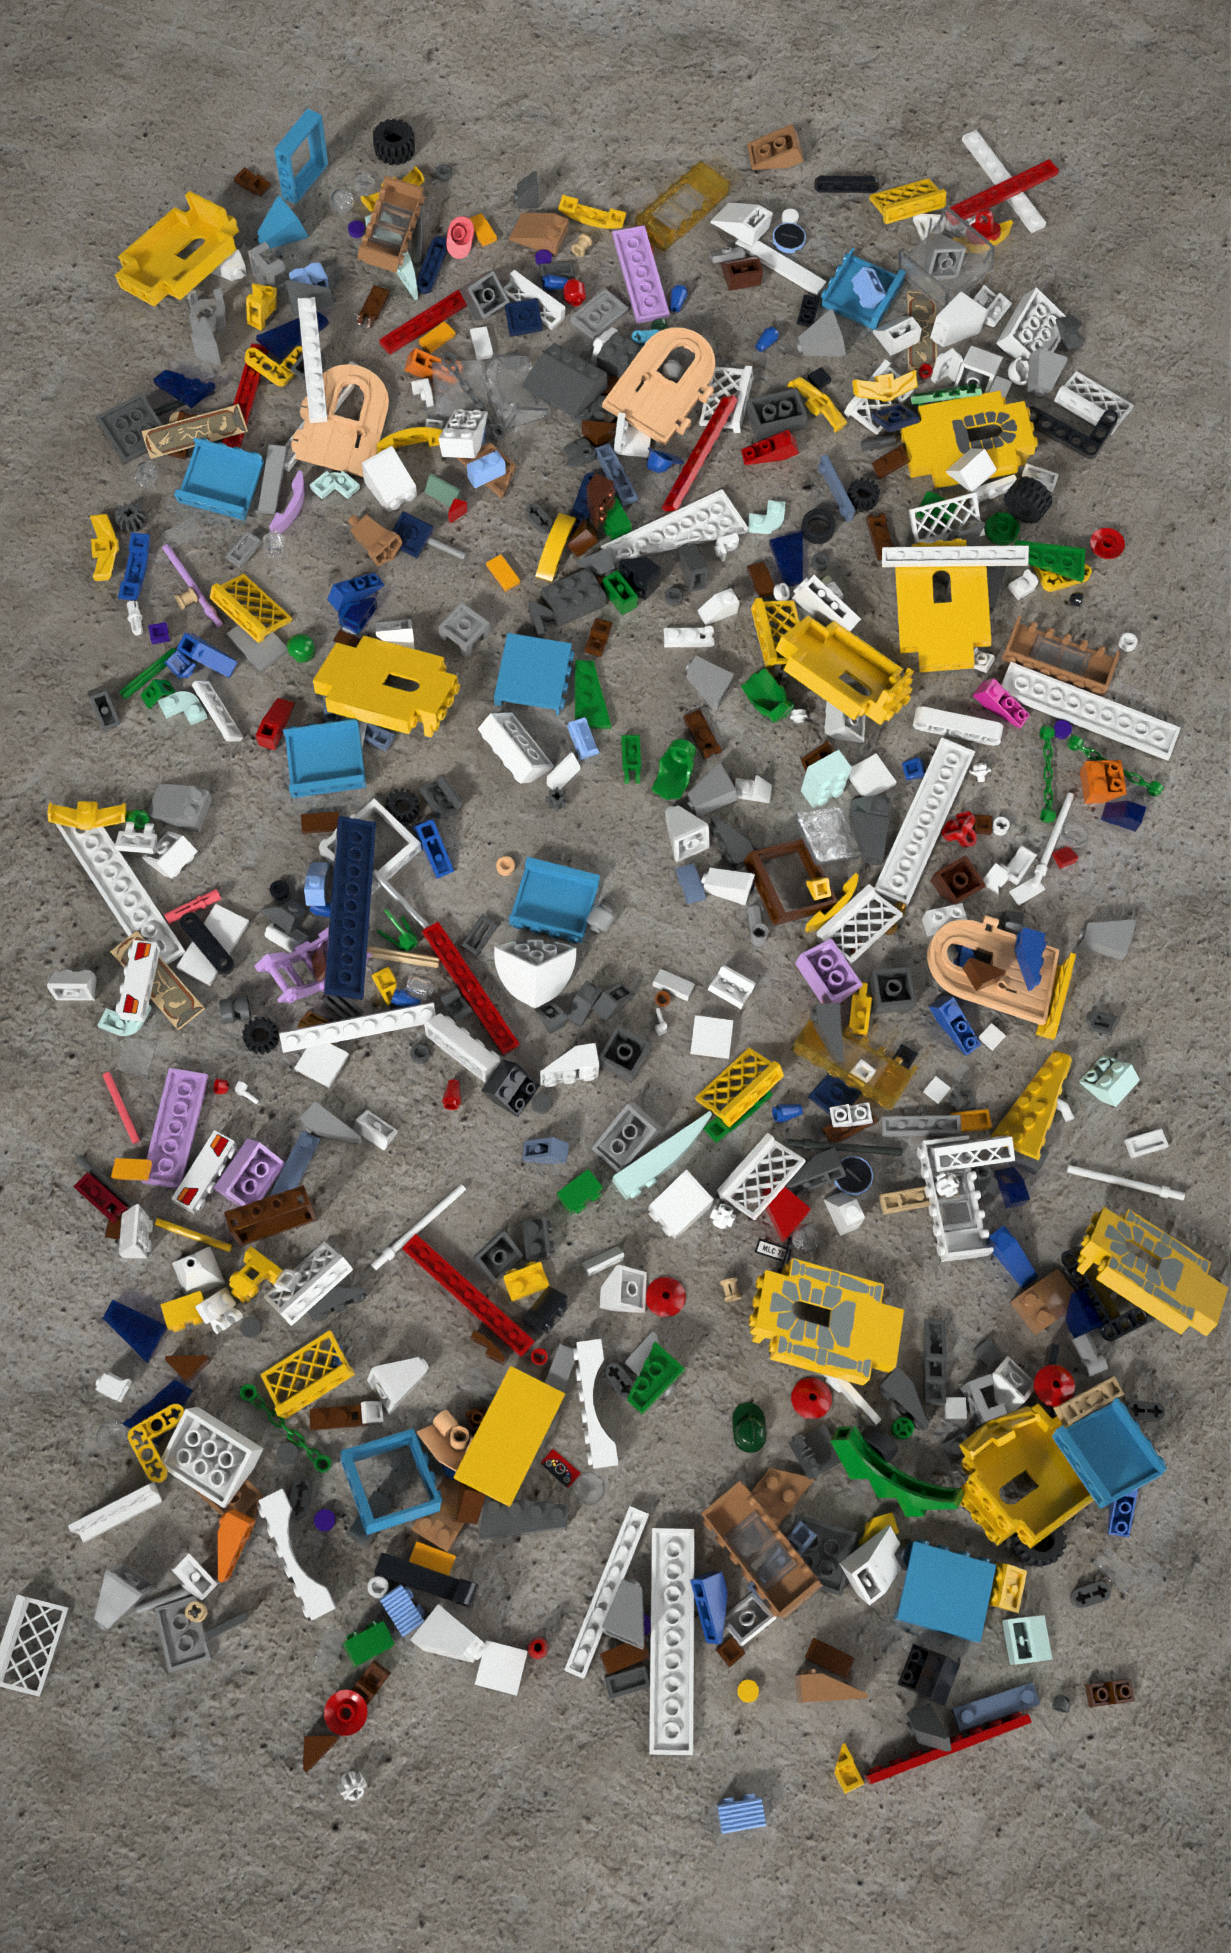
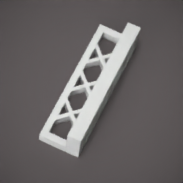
(529, 290)
(967, 1146)

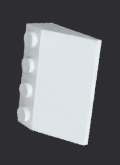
(1031, 326)
(210, 1456)

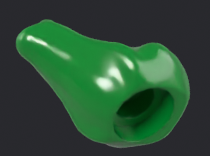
(138, 817)

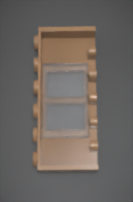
(391, 224)
(1060, 657)
(761, 1550)

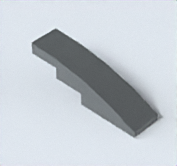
(934, 1362)

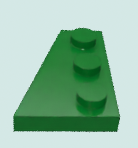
(655, 1378)

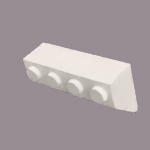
(515, 747)
(461, 1046)

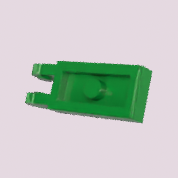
(631, 756)

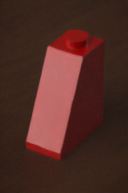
(785, 1211)

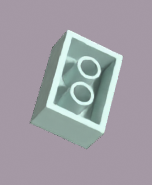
(825, 779)

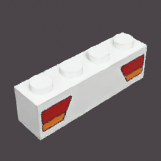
(138, 980)
(204, 1172)

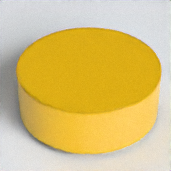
(747, 1691)

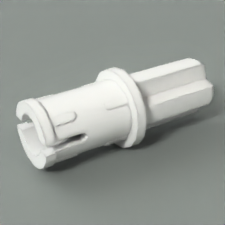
(135, 617)

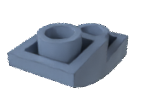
(691, 883)

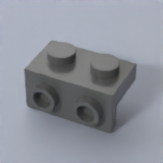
(442, 797)

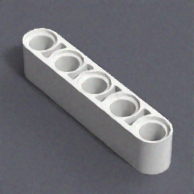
(958, 726)

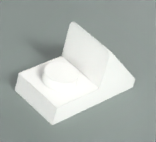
(755, 790)
(194, 1577)

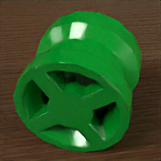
(905, 1425)

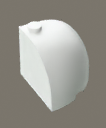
(534, 969)

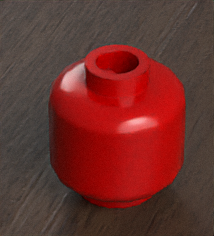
(574, 292)

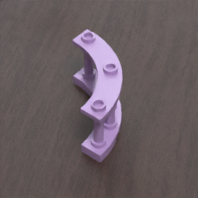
(302, 953)

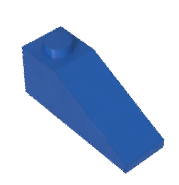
(433, 847)
(1011, 1256)
(711, 1601)

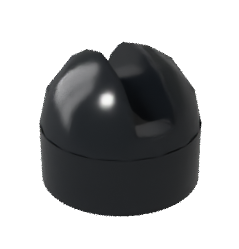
(1076, 598)

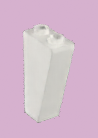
(823, 603)

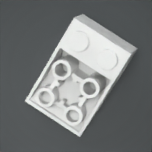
(744, 221)
(463, 434)
(574, 1065)
(135, 1233)
(873, 1565)

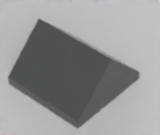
(497, 1256)

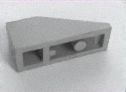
(324, 1124)

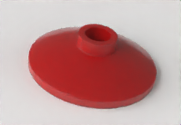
(1110, 538)
(661, 1306)
(1044, 1385)
(804, 1406)
(335, 1718)

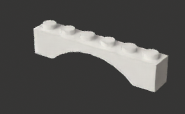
(602, 1448)
(315, 1596)

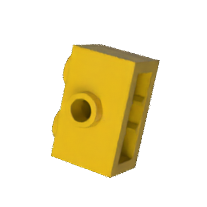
(182, 1311)

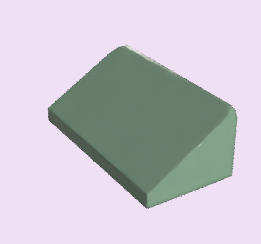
(441, 490)

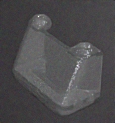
(504, 391)

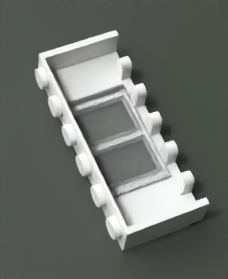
(956, 1217)

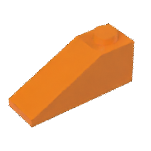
(420, 364)
(232, 1537)

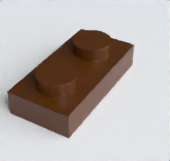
(890, 462)

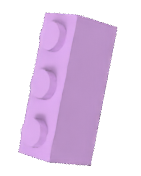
(828, 973)
(249, 1174)

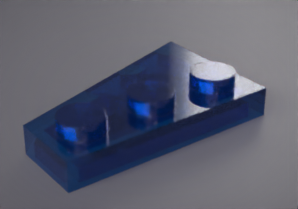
(135, 1328)
(172, 1394)

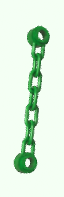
(1047, 733)
(1154, 788)
(318, 1460)

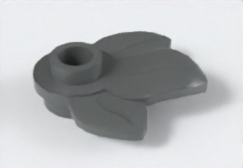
(579, 453)
(986, 1183)

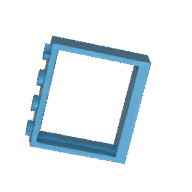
(309, 126)
(380, 1446)

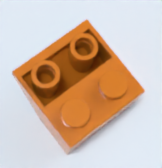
(1102, 781)

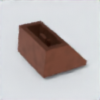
(742, 273)
(600, 498)

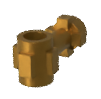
(902, 908)

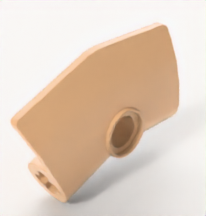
(441, 1440)

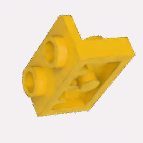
(525, 1281)
(1007, 1587)

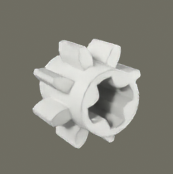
(946, 1184)
(723, 1216)
(352, 1785)

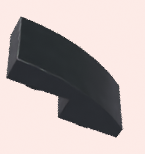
(808, 310)

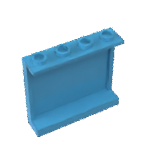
(846, 302)
(220, 479)
(534, 672)
(325, 758)
(554, 900)
(1109, 1453)
(946, 1591)

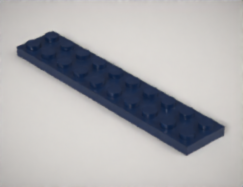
(350, 908)

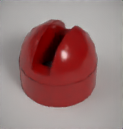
(923, 368)
(220, 1086)
(537, 1360)

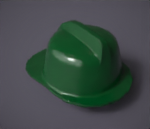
(749, 1427)

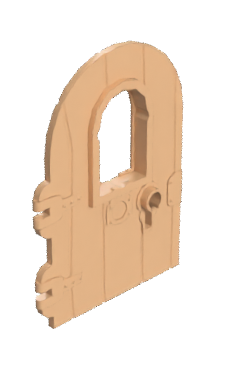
(334, 441)

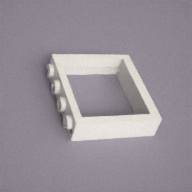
(397, 861)

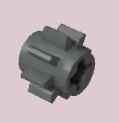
(557, 804)

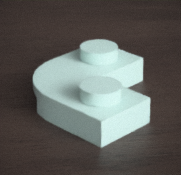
(329, 481)
(771, 521)
(184, 702)
(113, 1023)

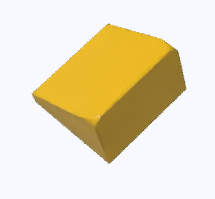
(819, 887)

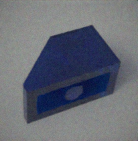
(357, 614)
(1124, 814)
(1012, 1187)
(1081, 1314)

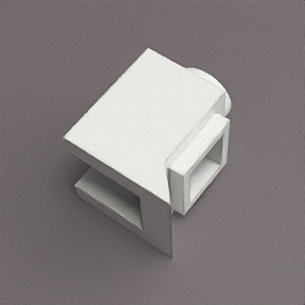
(996, 877)
(113, 1386)

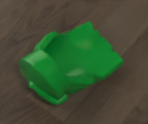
(767, 696)
(675, 770)

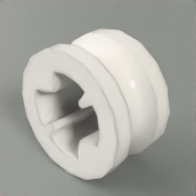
(1004, 822)

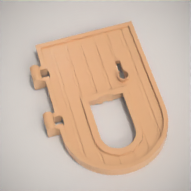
(662, 401)
(999, 944)

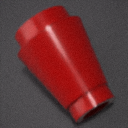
(452, 1096)
(530, 1648)

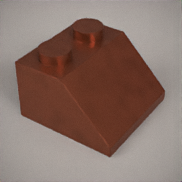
(957, 881)

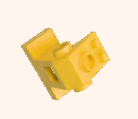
(263, 299)
(246, 1288)

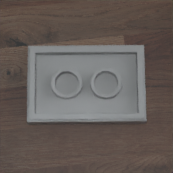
(599, 314)
(259, 654)
(181, 1638)

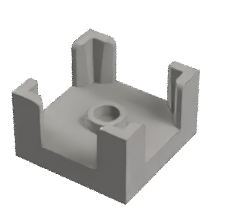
(264, 270)
(212, 309)
(464, 628)
(976, 1402)

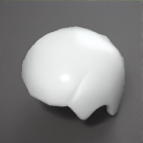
(1018, 371)

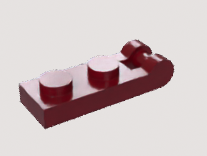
(99, 1197)

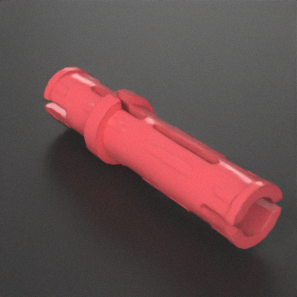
(192, 906)

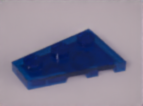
(184, 389)
(789, 557)

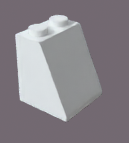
(958, 321)
(979, 368)
(388, 479)
(680, 1205)
(448, 1637)

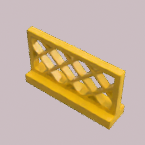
(909, 207)
(241, 614)
(765, 631)
(1058, 996)
(749, 1093)
(310, 1391)

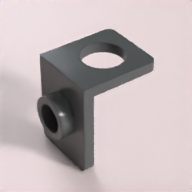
(956, 1102)

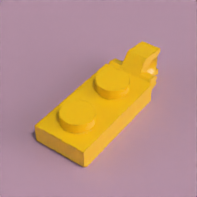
(860, 1011)

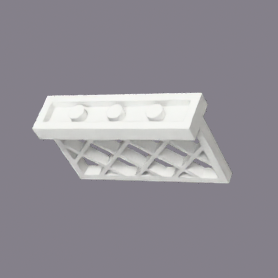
(742, 395)
(857, 403)
(1089, 409)
(944, 535)
(849, 912)
(746, 1170)
(314, 1288)
(117, 1512)
(12, 1633)

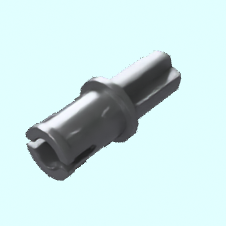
(878, 442)

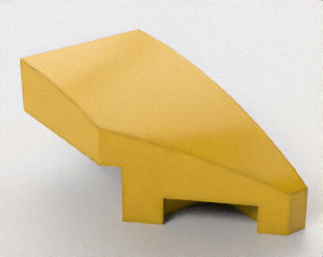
(385, 983)
(876, 1525)
(847, 1772)

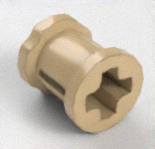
(581, 245)
(186, 598)
(726, 1286)
(191, 1607)

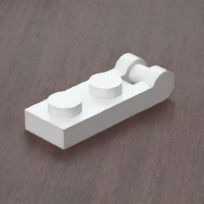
(994, 488)
(688, 637)

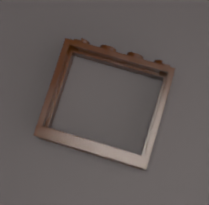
(765, 887)
(270, 1216)

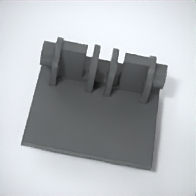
(815, 1451)

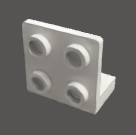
(630, 440)

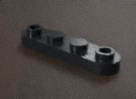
(846, 184)
(207, 943)

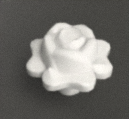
(980, 771)

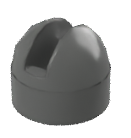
(1061, 1704)

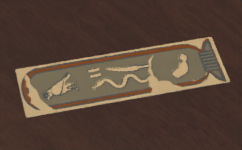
(924, 314)
(180, 434)
(167, 990)

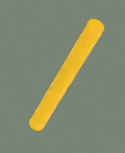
(193, 1235)

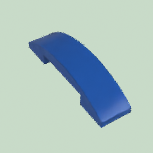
(136, 567)

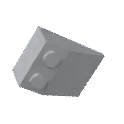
(180, 806)
(627, 1137)

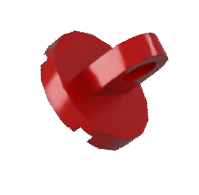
(988, 229)
(959, 828)

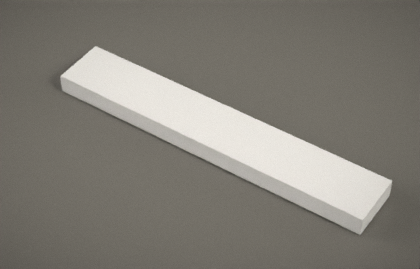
(784, 266)

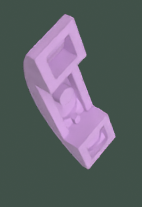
(283, 521)

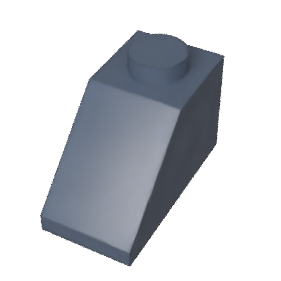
(546, 1151)

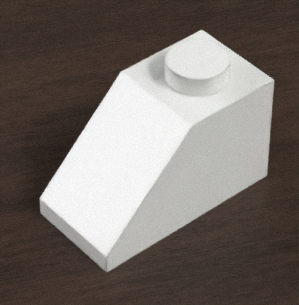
(232, 267)
(719, 607)

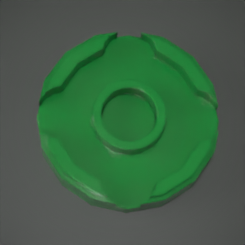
(1002, 528)

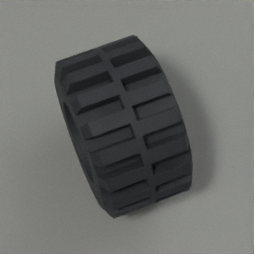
(394, 142)
(1028, 499)
(1049, 1555)

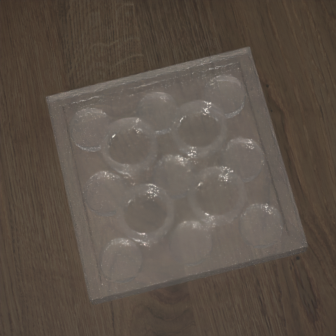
(447, 389)
(827, 836)

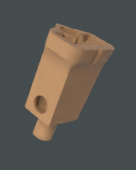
(375, 539)

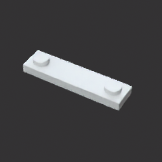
(217, 711)
(868, 1415)

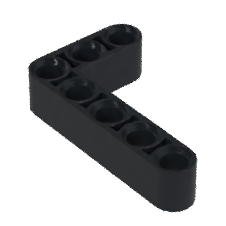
(1072, 433)
(1103, 1301)
(427, 1580)

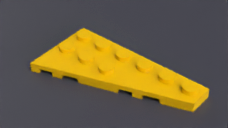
(1036, 1107)

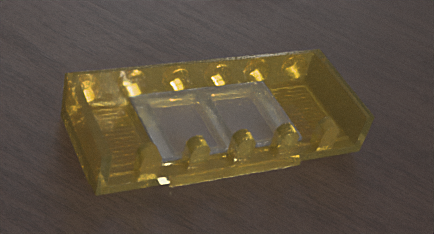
(683, 205)
(883, 1087)

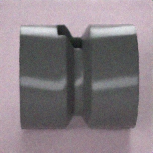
(235, 1009)

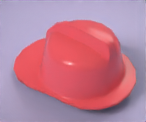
(459, 237)

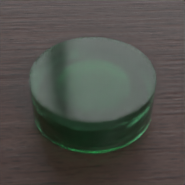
(659, 324)

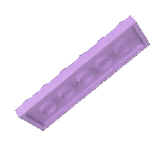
(640, 274)
(175, 1127)

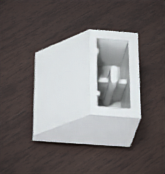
(898, 334)

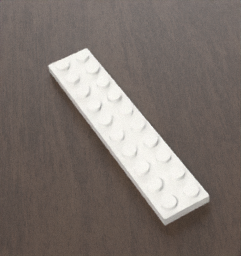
(1090, 711)
(924, 822)
(121, 888)
(671, 1642)

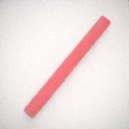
(121, 1108)

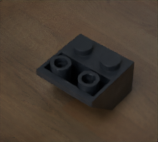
(641, 575)
(510, 1087)
(545, 1310)
(928, 1674)

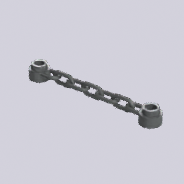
(497, 427)

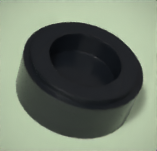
(279, 890)

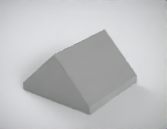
(205, 343)

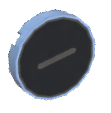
(789, 237)
(857, 1178)

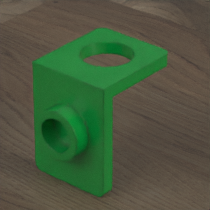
(155, 691)

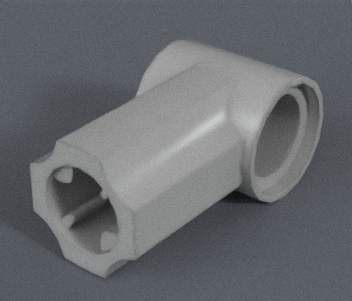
(757, 925)
(1091, 1360)

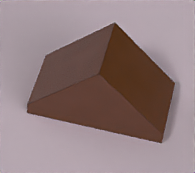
(598, 432)
(583, 538)
(818, 754)
(981, 973)
(188, 1365)
(469, 1504)
(315, 1748)

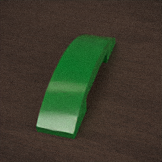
(719, 1130)

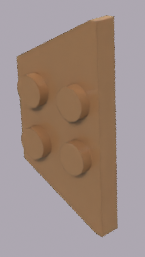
(501, 483)
(779, 1492)
(244, 1501)

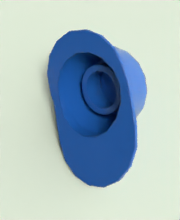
(661, 461)

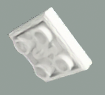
(871, 776)
(711, 1037)
(322, 1063)
(501, 1667)

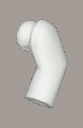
(1065, 1110)

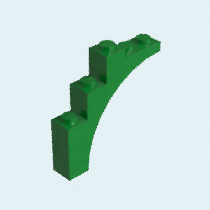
(887, 1481)

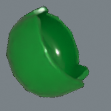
(301, 648)

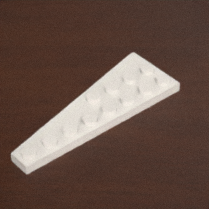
(695, 523)

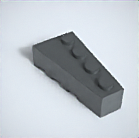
(520, 1518)

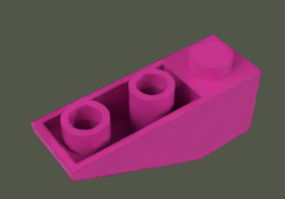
(1000, 702)

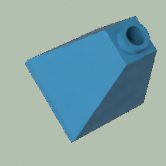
(281, 226)

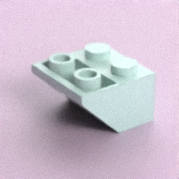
(1110, 1079)
(1027, 1640)

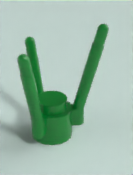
(407, 940)

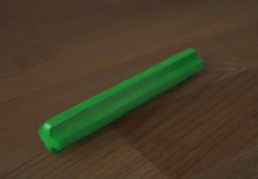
(146, 675)

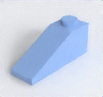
(317, 883)

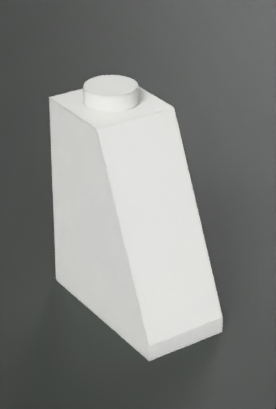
(728, 884)
(844, 1212)

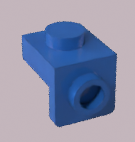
(180, 665)

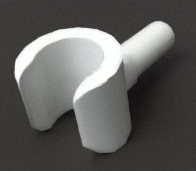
(660, 1028)
(240, 1089)

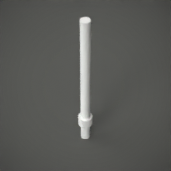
(1041, 868)
(1162, 1191)
(389, 1253)

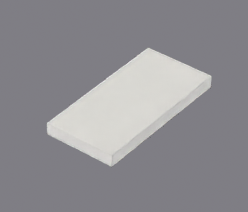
(227, 929)

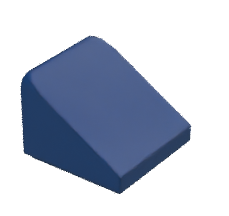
(914, 768)

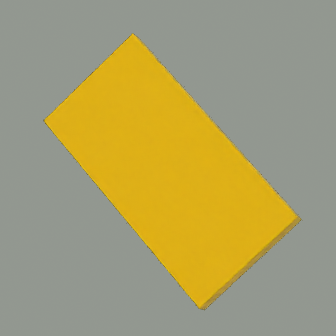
(509, 1436)

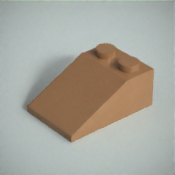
(776, 150)
(540, 231)
(1044, 1301)
(442, 1527)
(820, 1687)

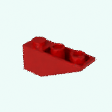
(771, 449)
(273, 723)

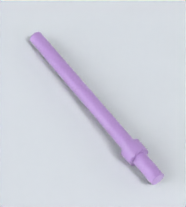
(209, 609)

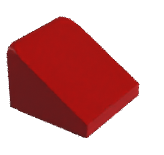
(457, 509)
(1065, 857)

